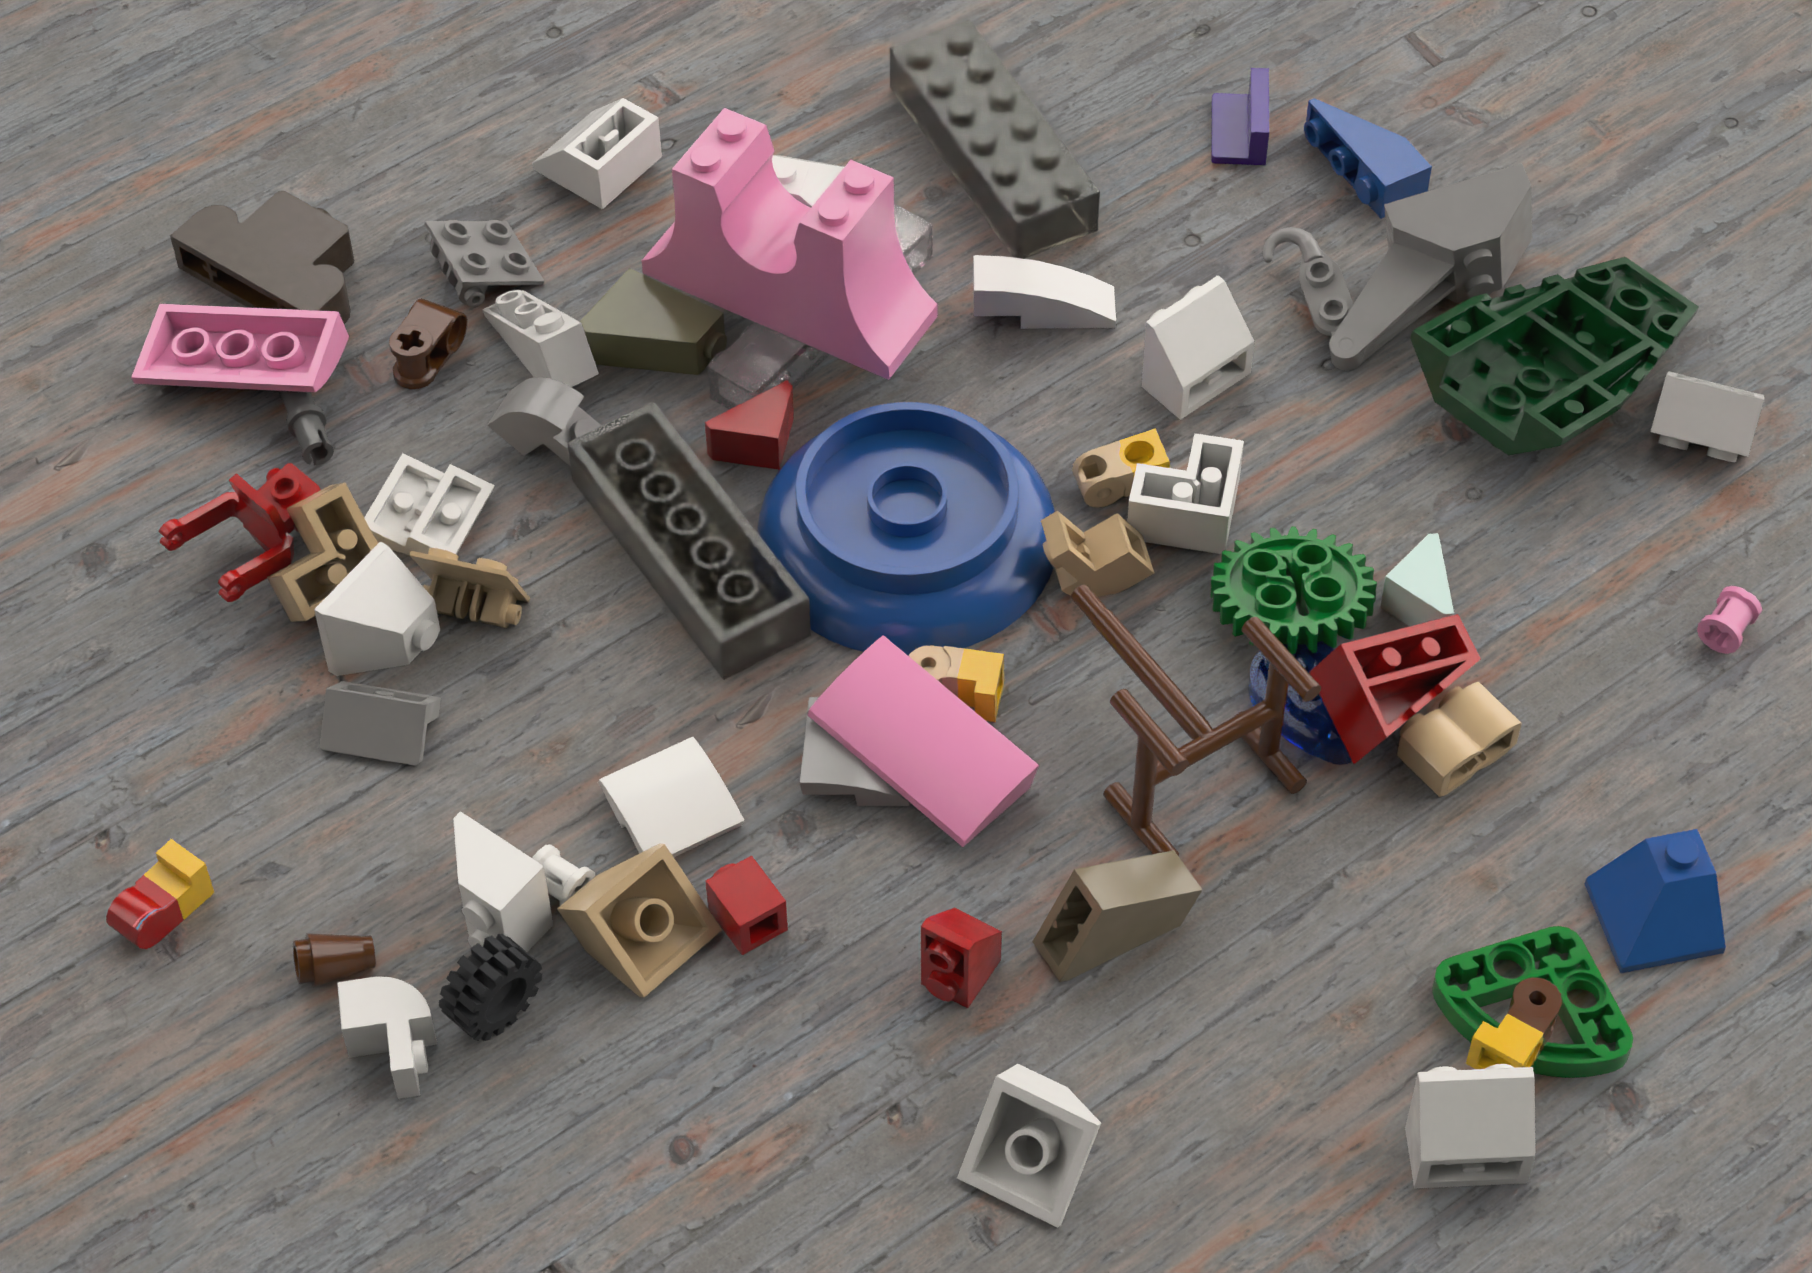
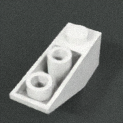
(543, 337)

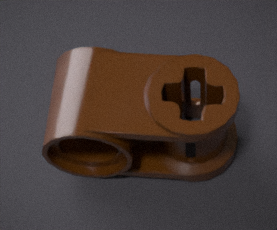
(425, 342)

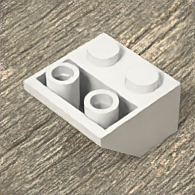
(604, 152)
(1196, 348)
(1472, 1126)

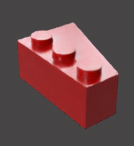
(1389, 677)

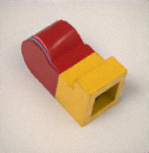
(161, 897)

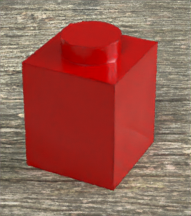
(746, 904)

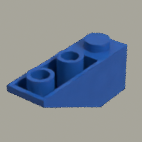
(1370, 158)

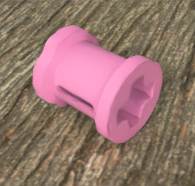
(1725, 626)

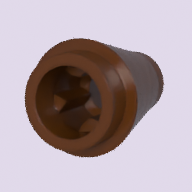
(331, 957)

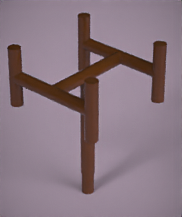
(1157, 755)

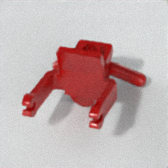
(262, 515)

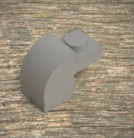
(540, 414)

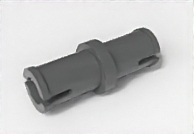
(307, 424)

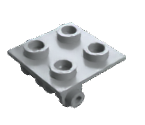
(480, 256)

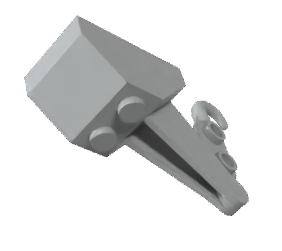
(1439, 247)

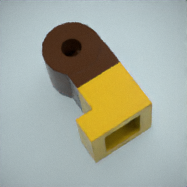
(1523, 1029)

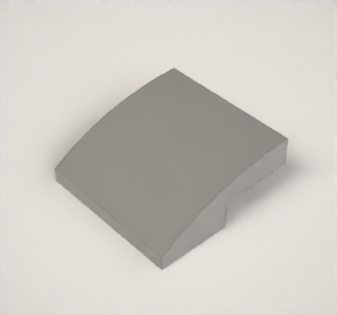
(834, 770)

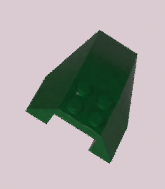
(1552, 355)

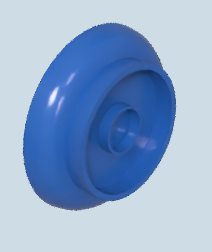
(910, 528)

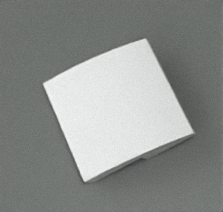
(426, 507)
(672, 799)

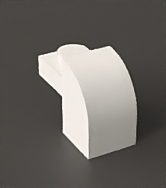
(390, 1018)

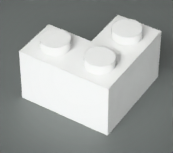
(1192, 505)

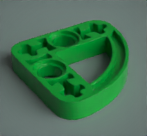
(1576, 972)

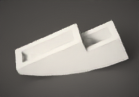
(1041, 294)

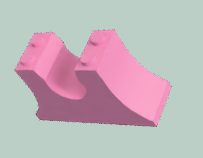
(804, 271)

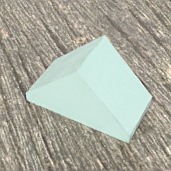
(1419, 585)

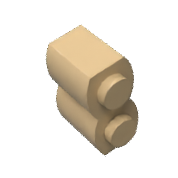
(1457, 738)

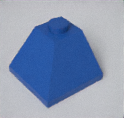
(1659, 902)

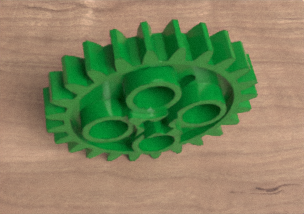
(1325, 579)

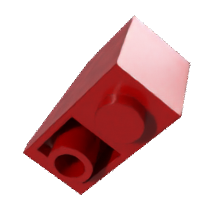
(958, 955)

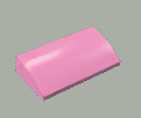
(241, 348)
(924, 741)

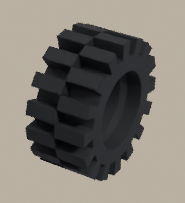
(490, 987)

